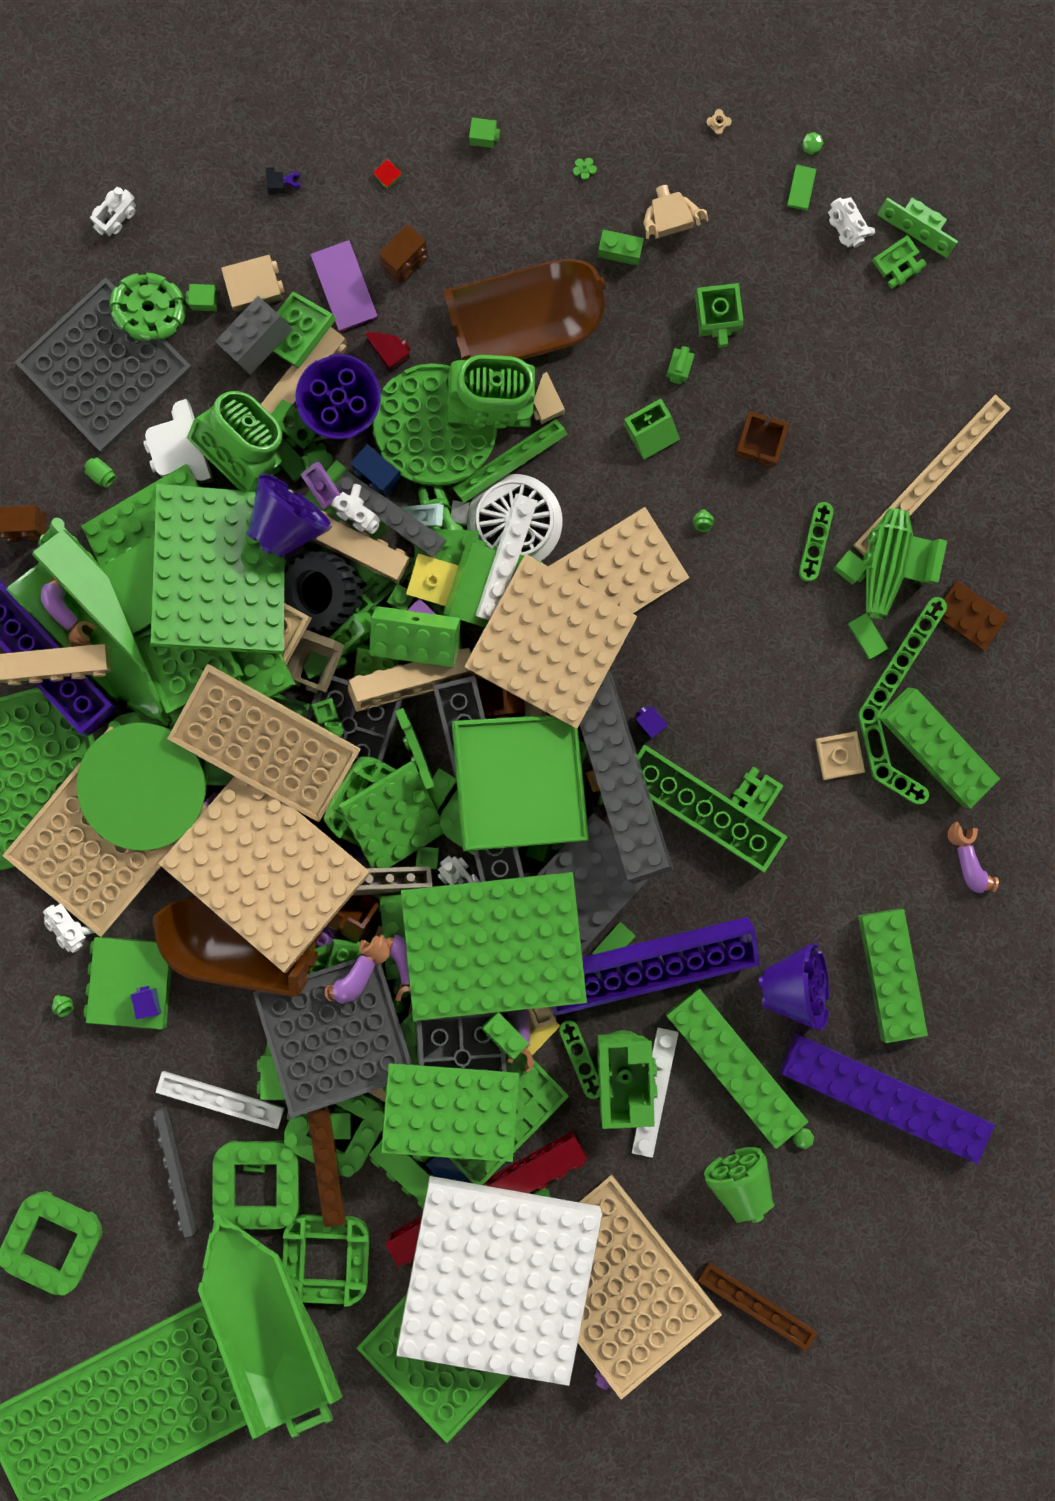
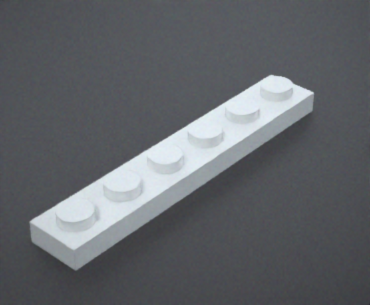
(506, 554)
(663, 1054)
(220, 1099)

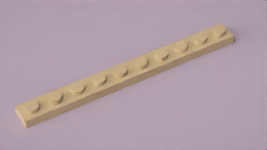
(944, 462)

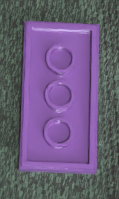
(344, 286)

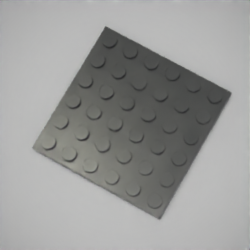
(99, 371)
(330, 1047)

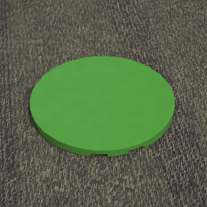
(415, 431)
(140, 787)

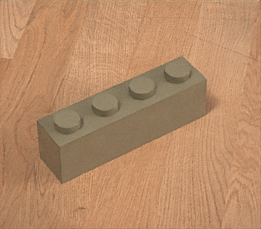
(394, 880)

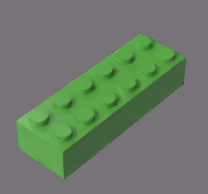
(939, 747)
(892, 975)

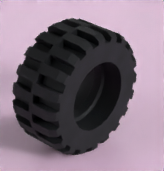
(344, 585)

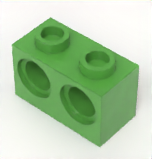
(292, 425)
(353, 632)

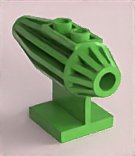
(895, 556)

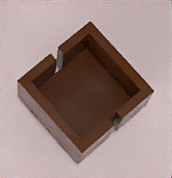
(404, 254)
(760, 440)
(22, 522)
(498, 701)
(355, 919)

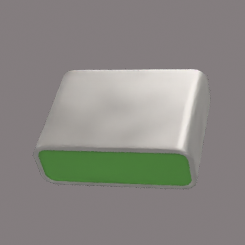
(460, 512)

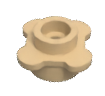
(718, 127)

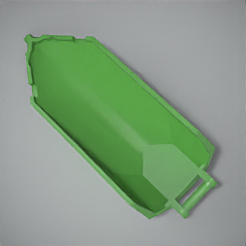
(91, 600)
(264, 1334)

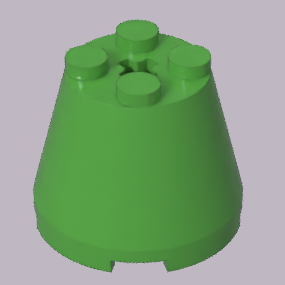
(742, 1184)

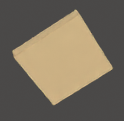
(840, 755)

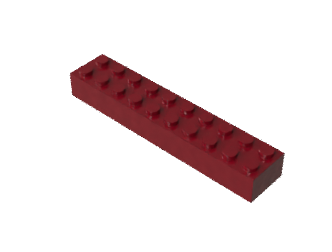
(522, 1176)

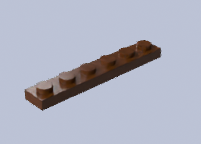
(326, 1167)
(757, 1306)

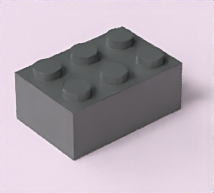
(254, 335)

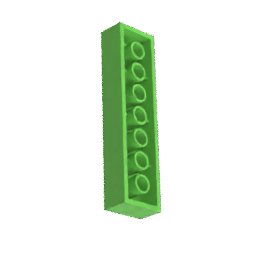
(709, 811)
(736, 1067)

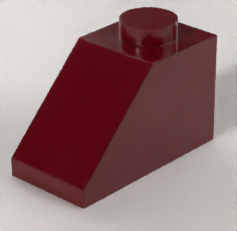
(389, 349)

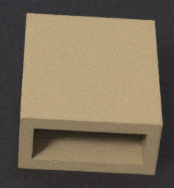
(252, 279)

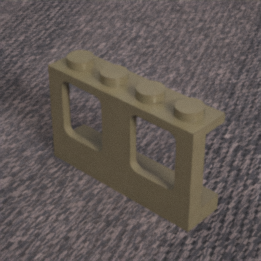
(319, 644)

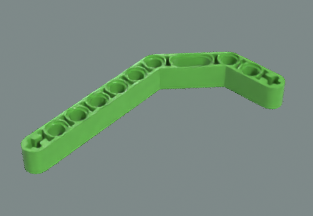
(888, 690)

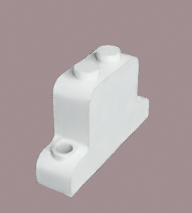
(171, 447)

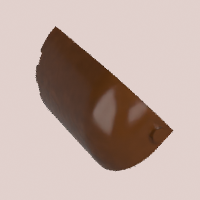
(527, 310)
(210, 950)

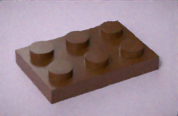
(971, 615)

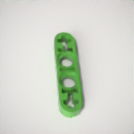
(813, 541)
(577, 1060)

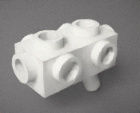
(116, 207)
(849, 222)
(352, 508)
(454, 872)
(69, 933)

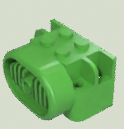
(491, 391)
(238, 439)
(626, 1080)

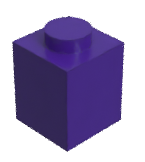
(650, 721)
(145, 1002)

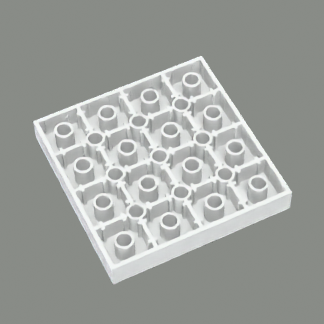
(499, 1280)

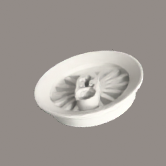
(505, 487)

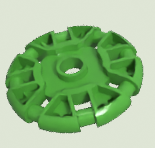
(147, 295)

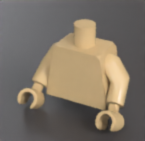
(671, 214)

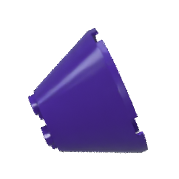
(338, 396)
(282, 518)
(797, 987)

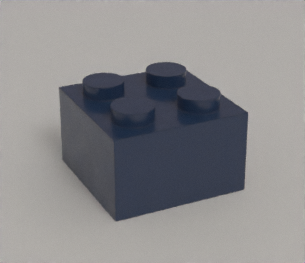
(376, 471)

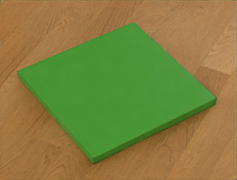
(519, 782)

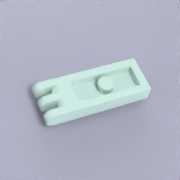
(429, 515)

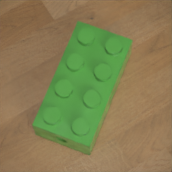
(414, 636)

